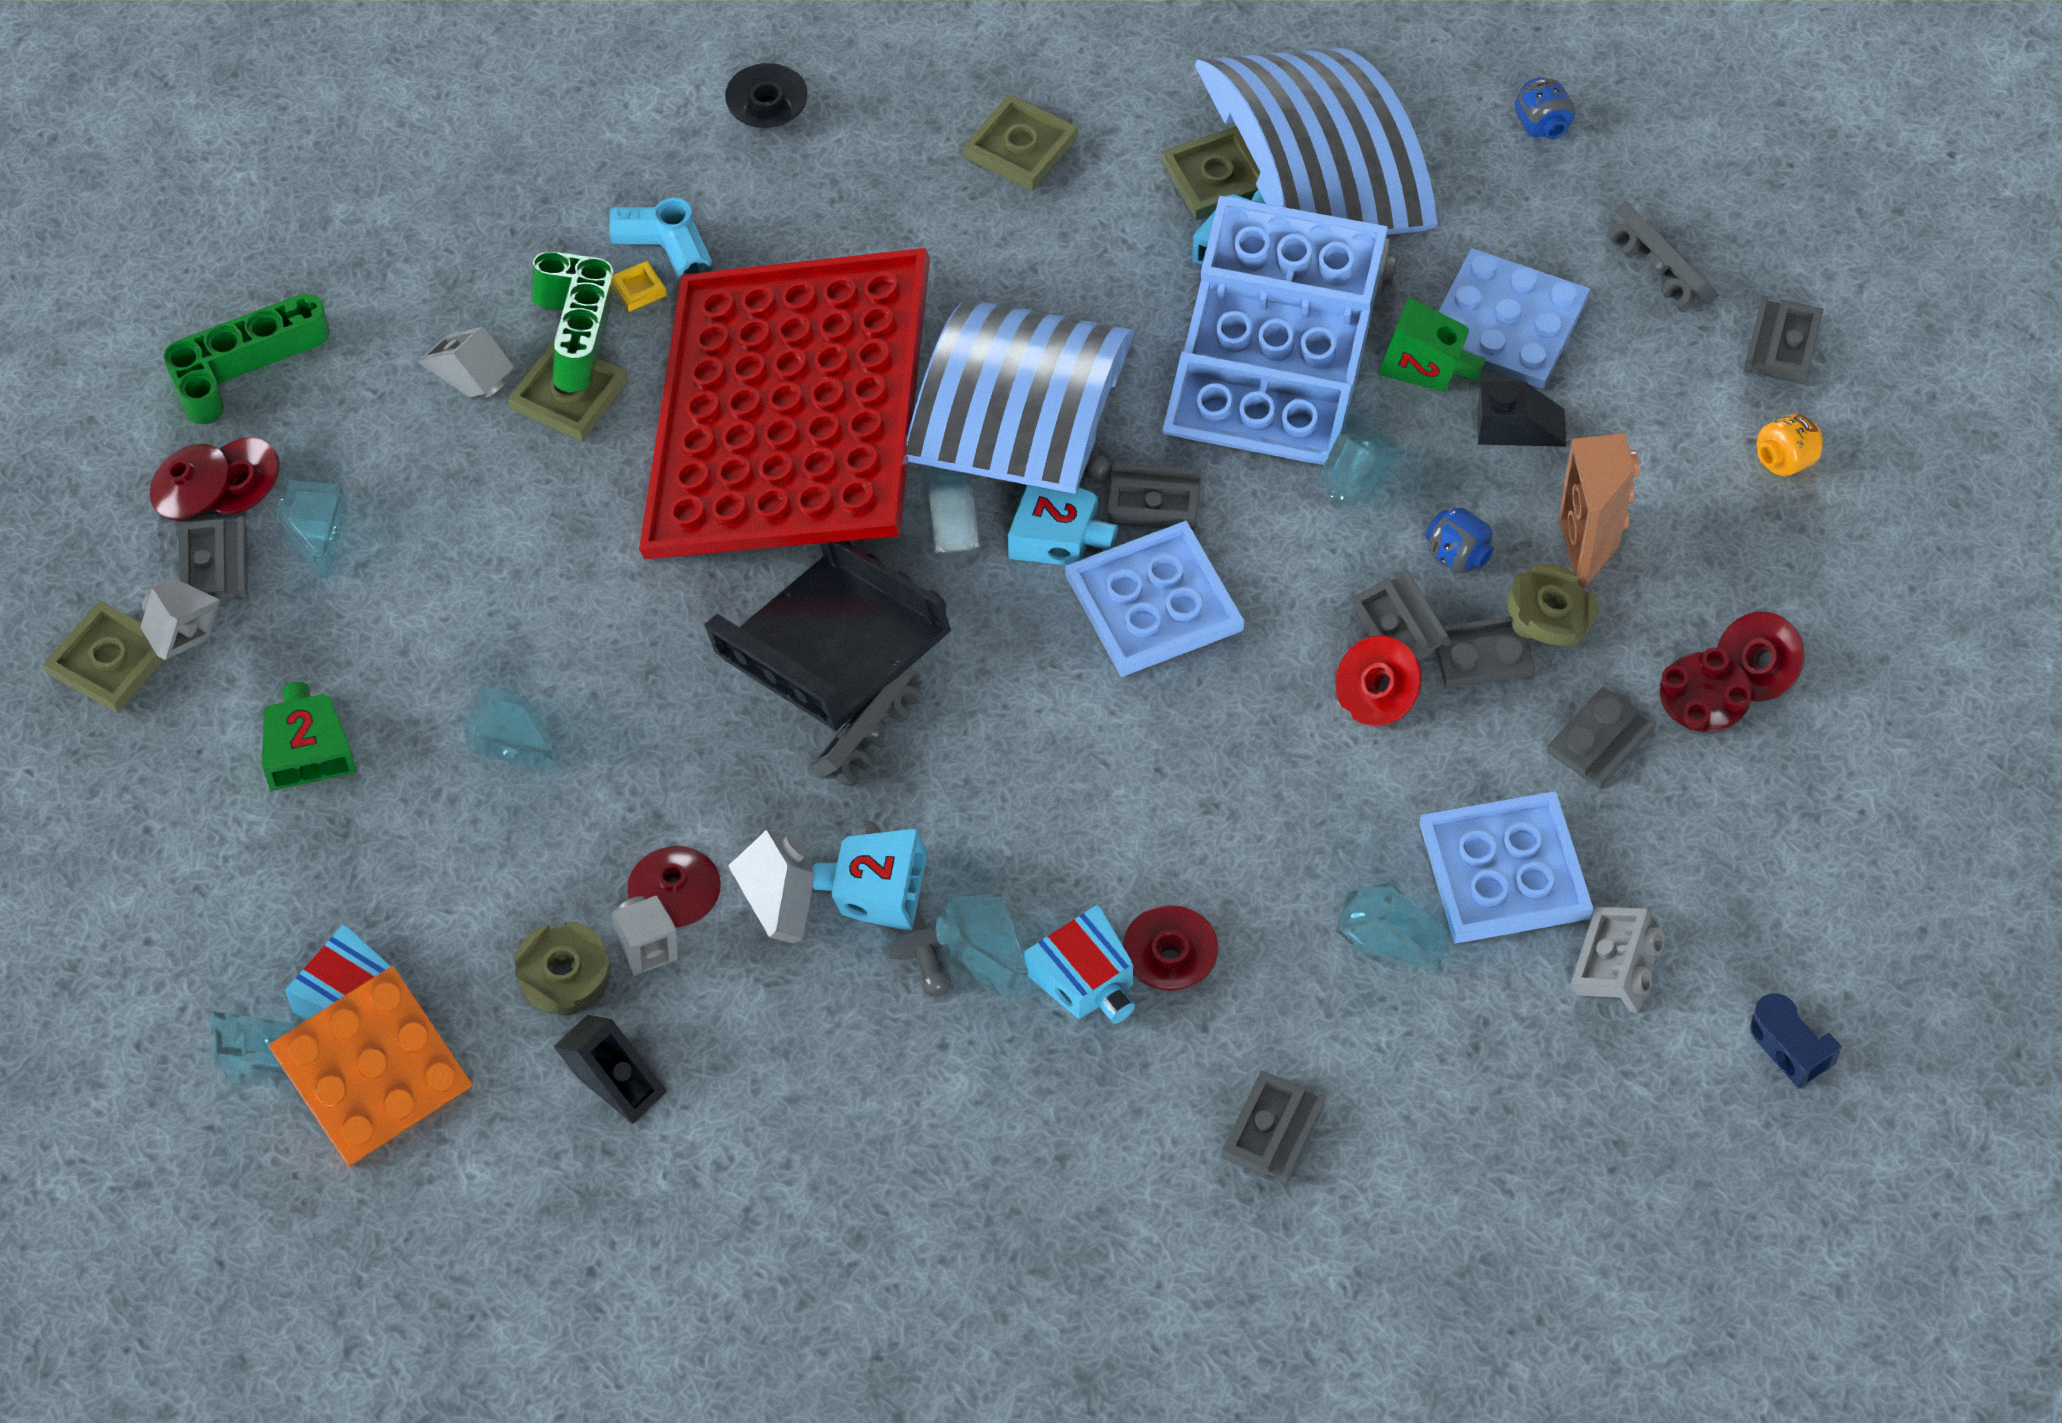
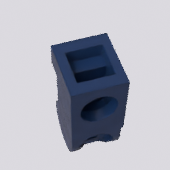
(1791, 1041)

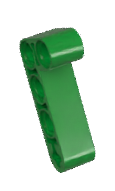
(584, 293)
(239, 347)

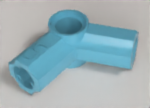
(666, 225)

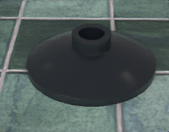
(765, 83)

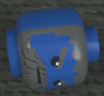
(1543, 107)
(1460, 540)

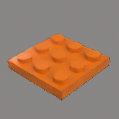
(370, 1066)

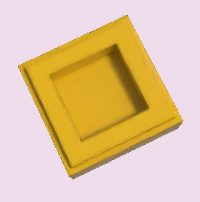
(638, 286)

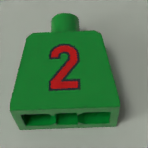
(1429, 349)
(303, 740)

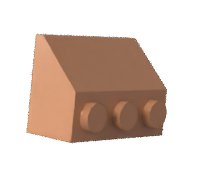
(1596, 500)

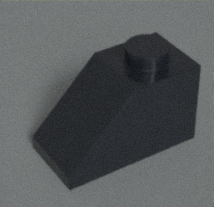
(1518, 416)
(610, 1066)

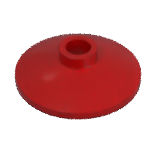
(1361, 674)

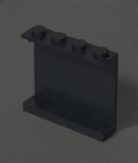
(835, 634)

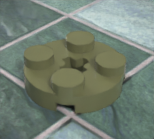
(1537, 620)
(565, 992)

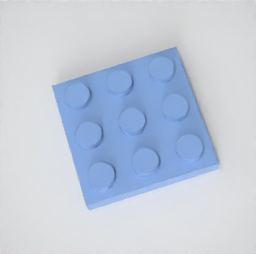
(1514, 315)
(1154, 598)
(1505, 867)

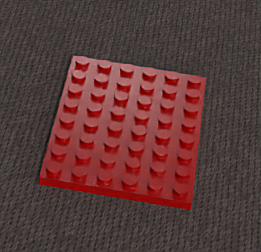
(787, 405)

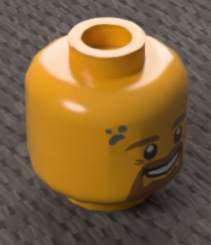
(1789, 445)

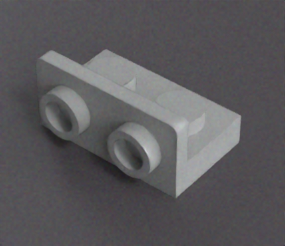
(1619, 955)

